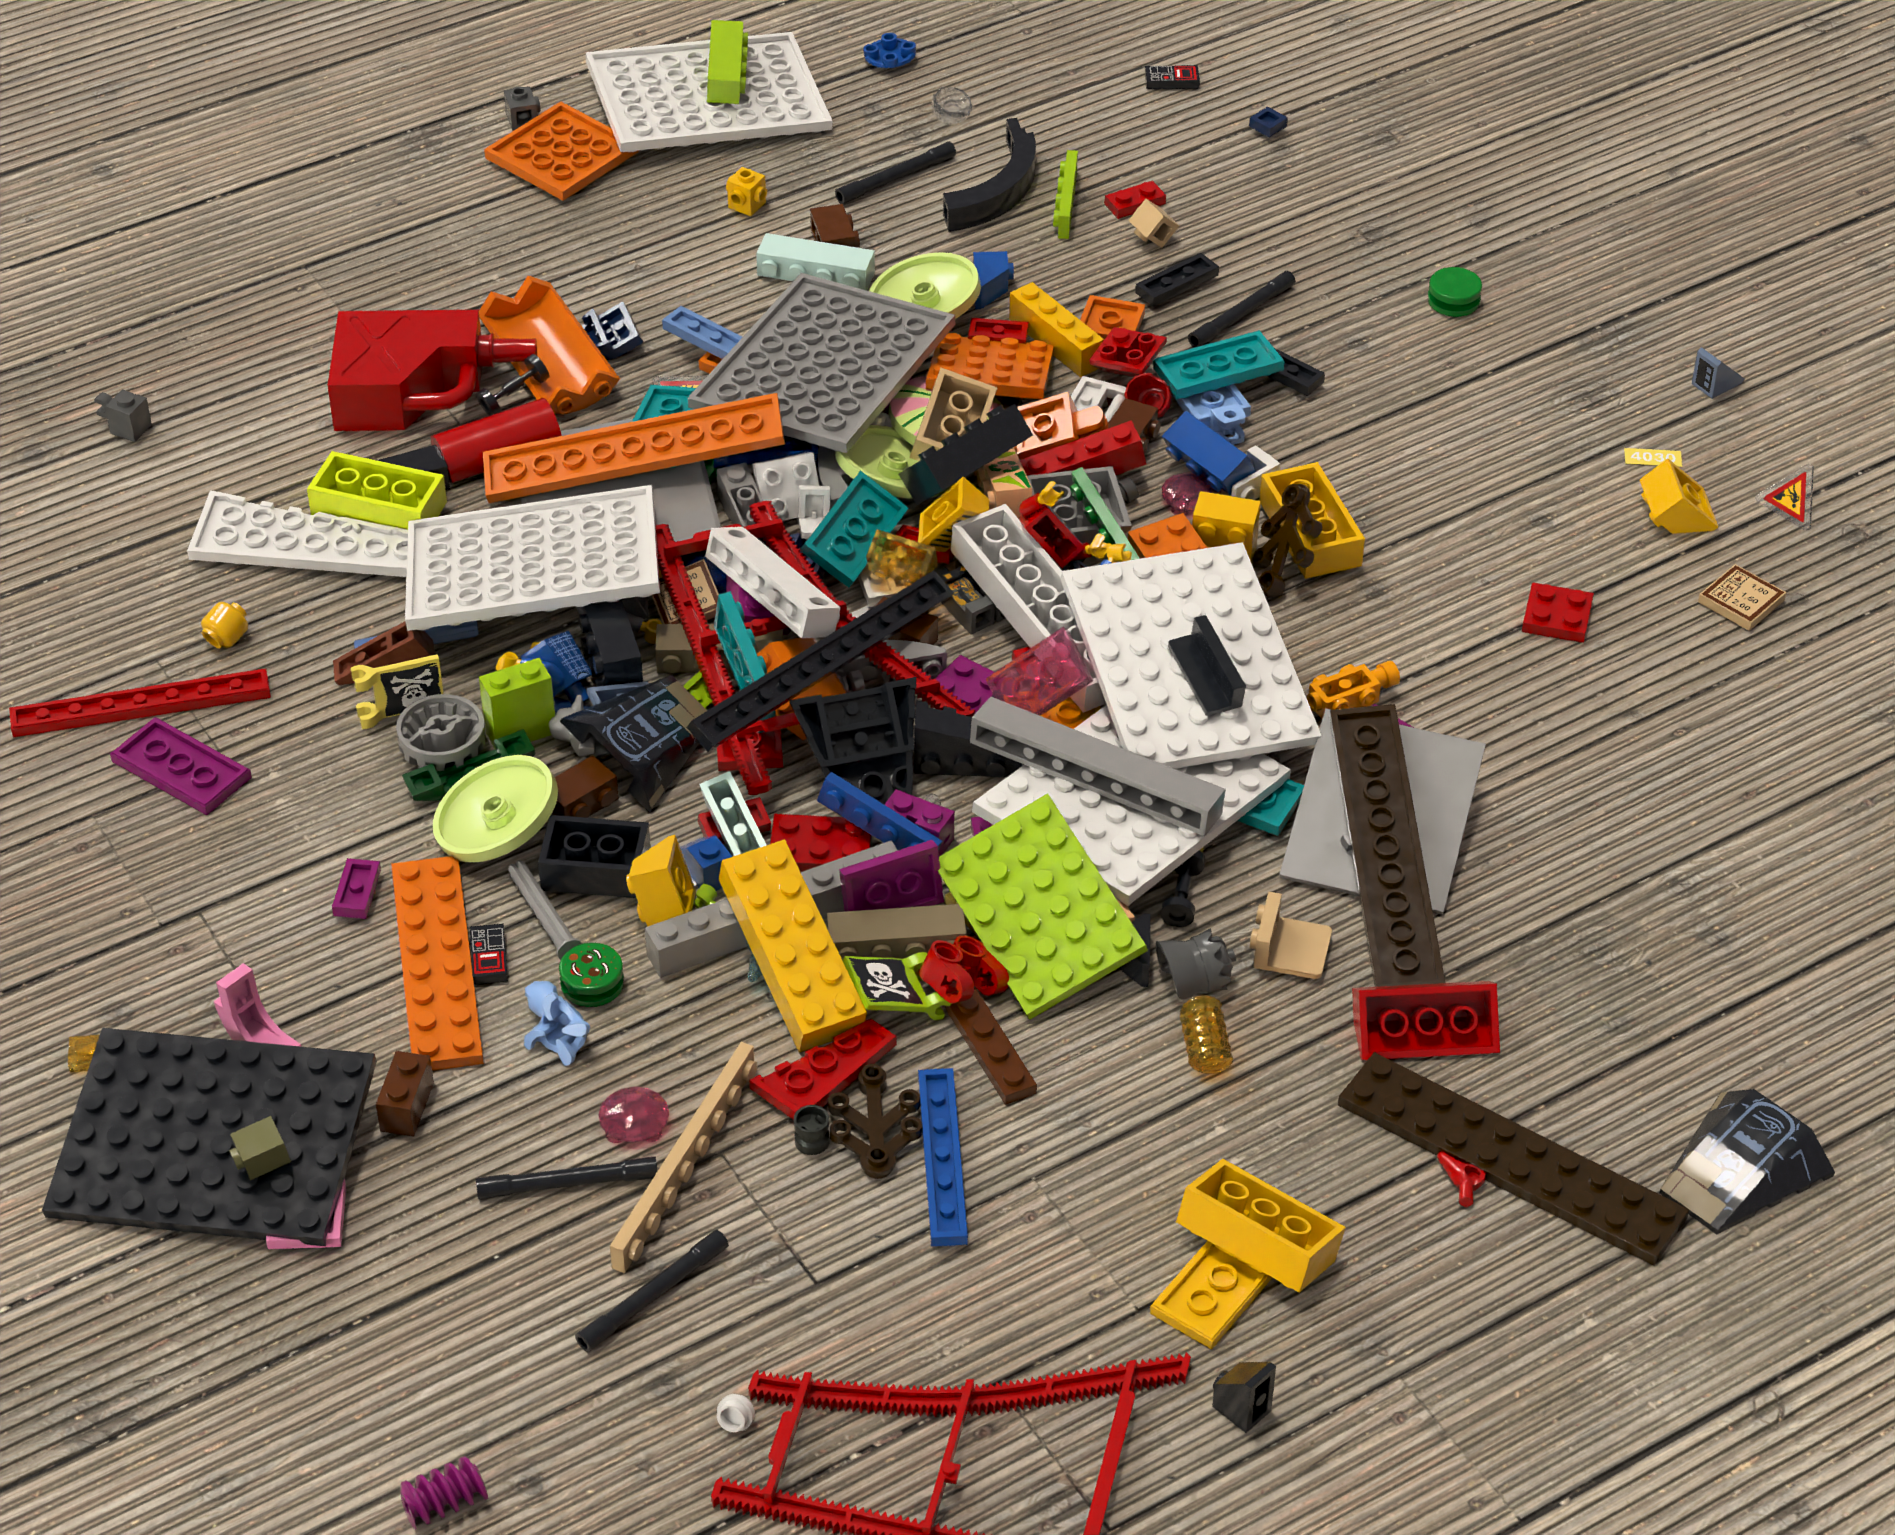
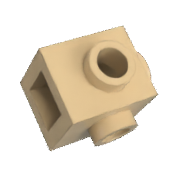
(1148, 221)

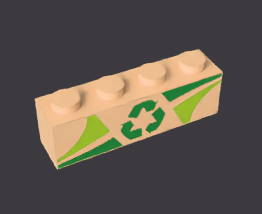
(1004, 482)

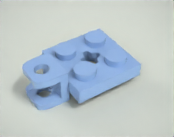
(1222, 414)

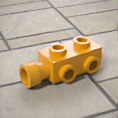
(1351, 687)

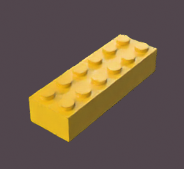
(791, 945)

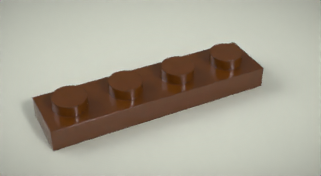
(992, 1049)

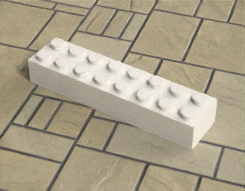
(1021, 583)

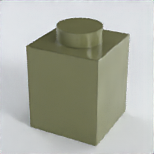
(259, 1148)

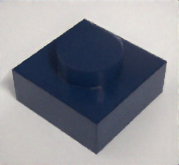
(1268, 122)

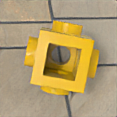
(746, 191)

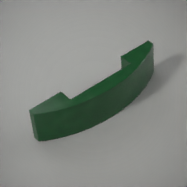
(432, 785)

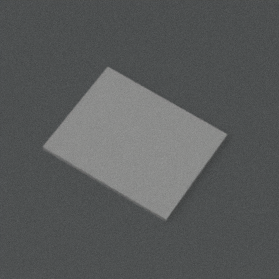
(1442, 787)

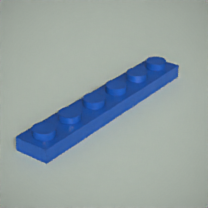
(942, 1158)

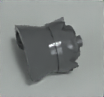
(1197, 963)

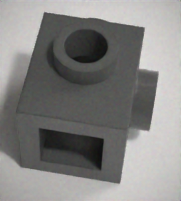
(520, 106)

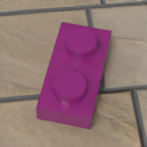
(356, 888)

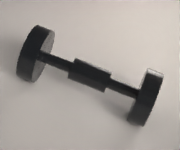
(536, 369)
(1178, 910)

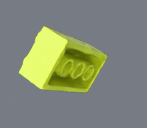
(375, 491)

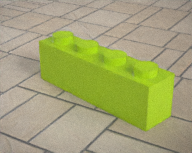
(727, 62)

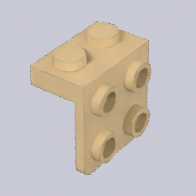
(1287, 943)

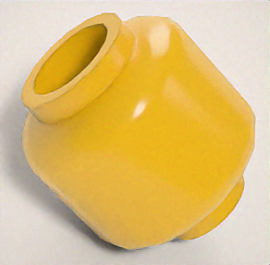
(224, 624)

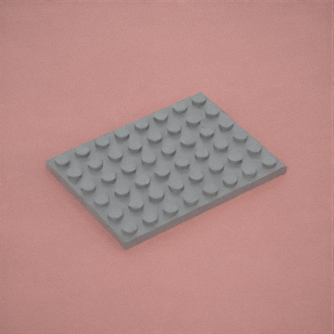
(829, 357)

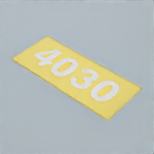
(1651, 457)

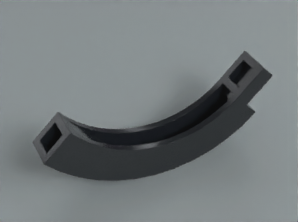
(1000, 193)

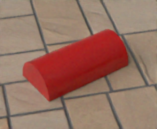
(465, 444)

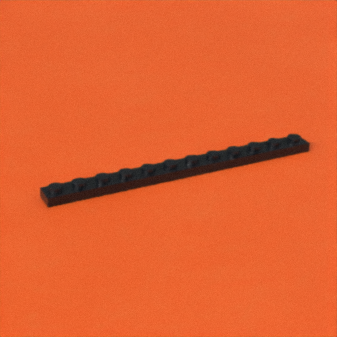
(819, 661)

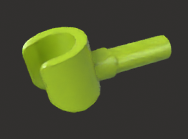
(705, 896)

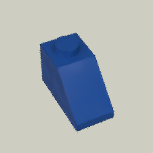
(993, 274)
(704, 860)

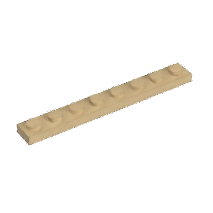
(680, 1161)

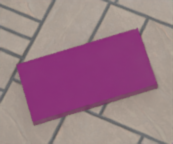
(181, 765)

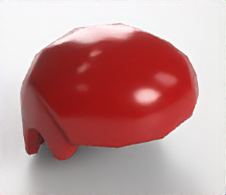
(1150, 391)

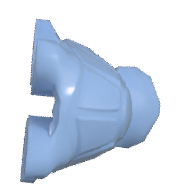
(560, 1025)

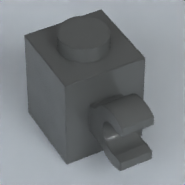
(126, 414)

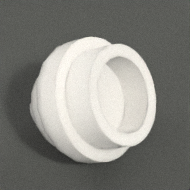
(735, 1413)

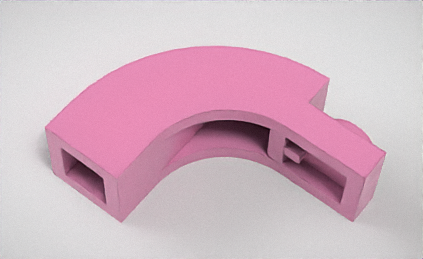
(243, 1010)

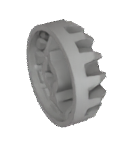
(435, 728)

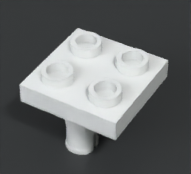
(780, 481)

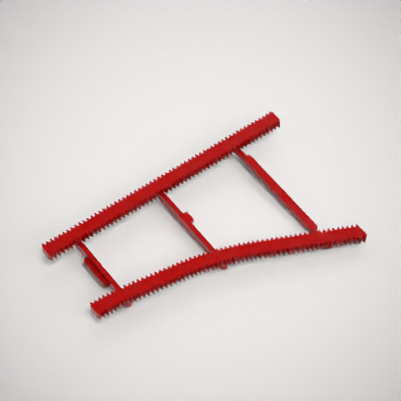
(708, 657)
(957, 1401)

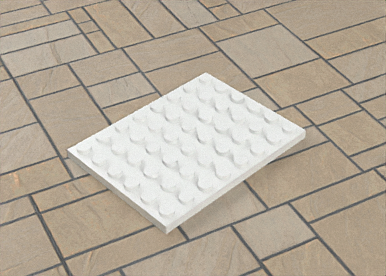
(660, 94)
(531, 558)
(1139, 605)
(1123, 842)

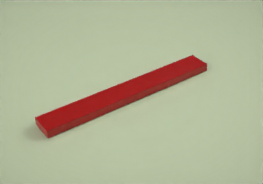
(139, 702)

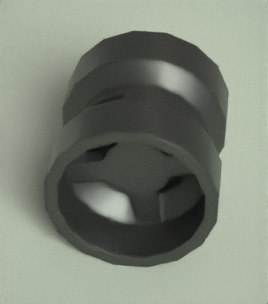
(811, 1130)

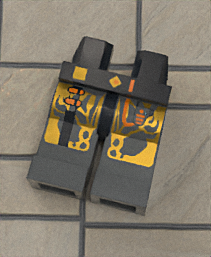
(968, 599)

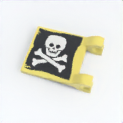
(395, 687)

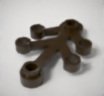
(1295, 505)
(873, 1083)

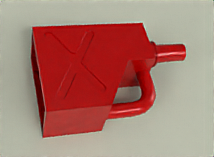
(405, 362)

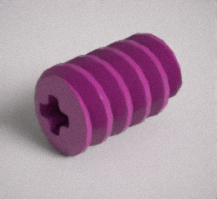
(442, 1490)

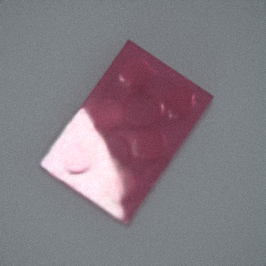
(1042, 675)

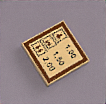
(703, 587)
(1742, 597)

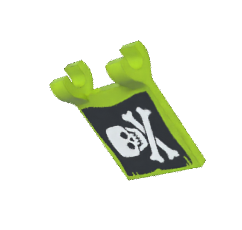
(893, 984)

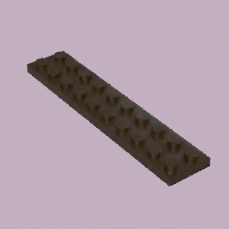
(1386, 847)
(1515, 1158)

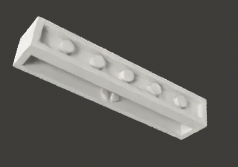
(772, 582)

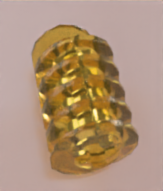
(1206, 1035)

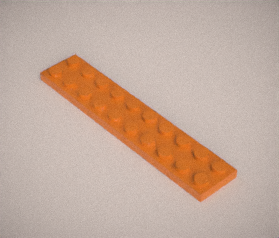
(633, 448)

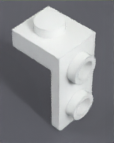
(1250, 486)
(812, 508)

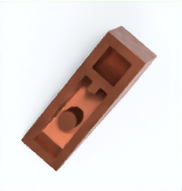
(386, 649)

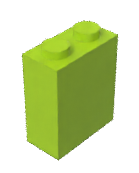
(517, 700)

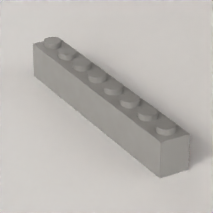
(1097, 766)
(716, 931)

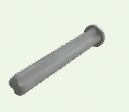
(542, 908)

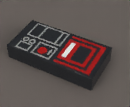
(1172, 77)
(488, 954)

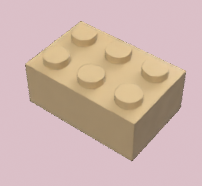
(951, 406)

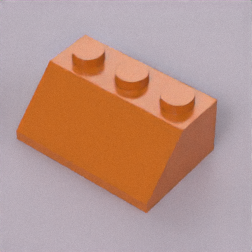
(780, 652)

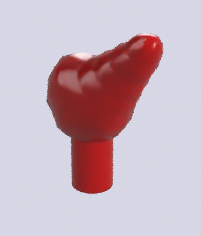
(1464, 1176)

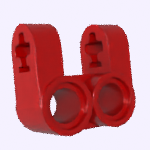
(968, 965)

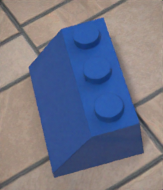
(1207, 453)

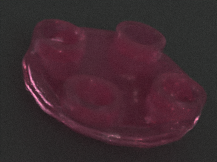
(1183, 490)
(633, 1115)

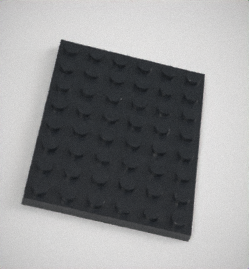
(159, 1123)

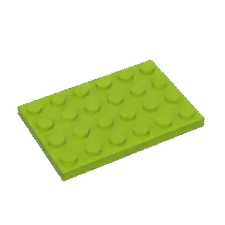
(1040, 906)

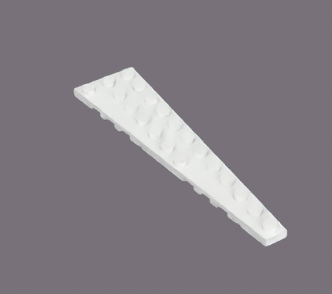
(276, 537)

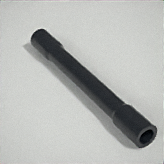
(860, 187)
(1211, 329)
(508, 1184)
(606, 1324)

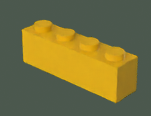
(1054, 324)

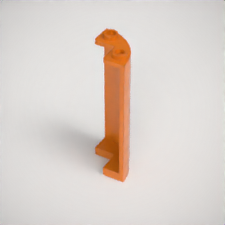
(574, 362)

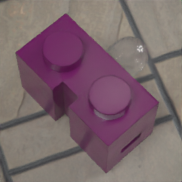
(926, 814)

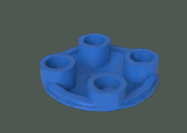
(889, 51)

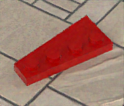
(824, 1069)

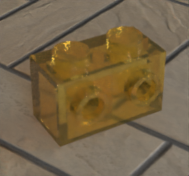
(900, 558)

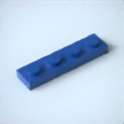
(871, 814)

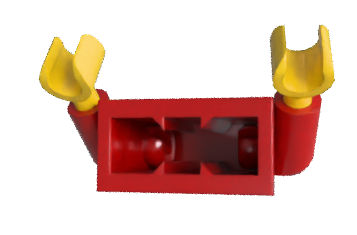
(1053, 532)

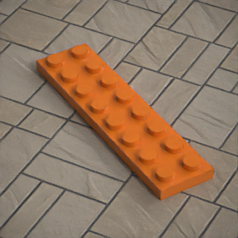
(436, 962)

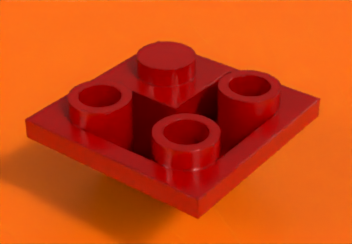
(1127, 352)

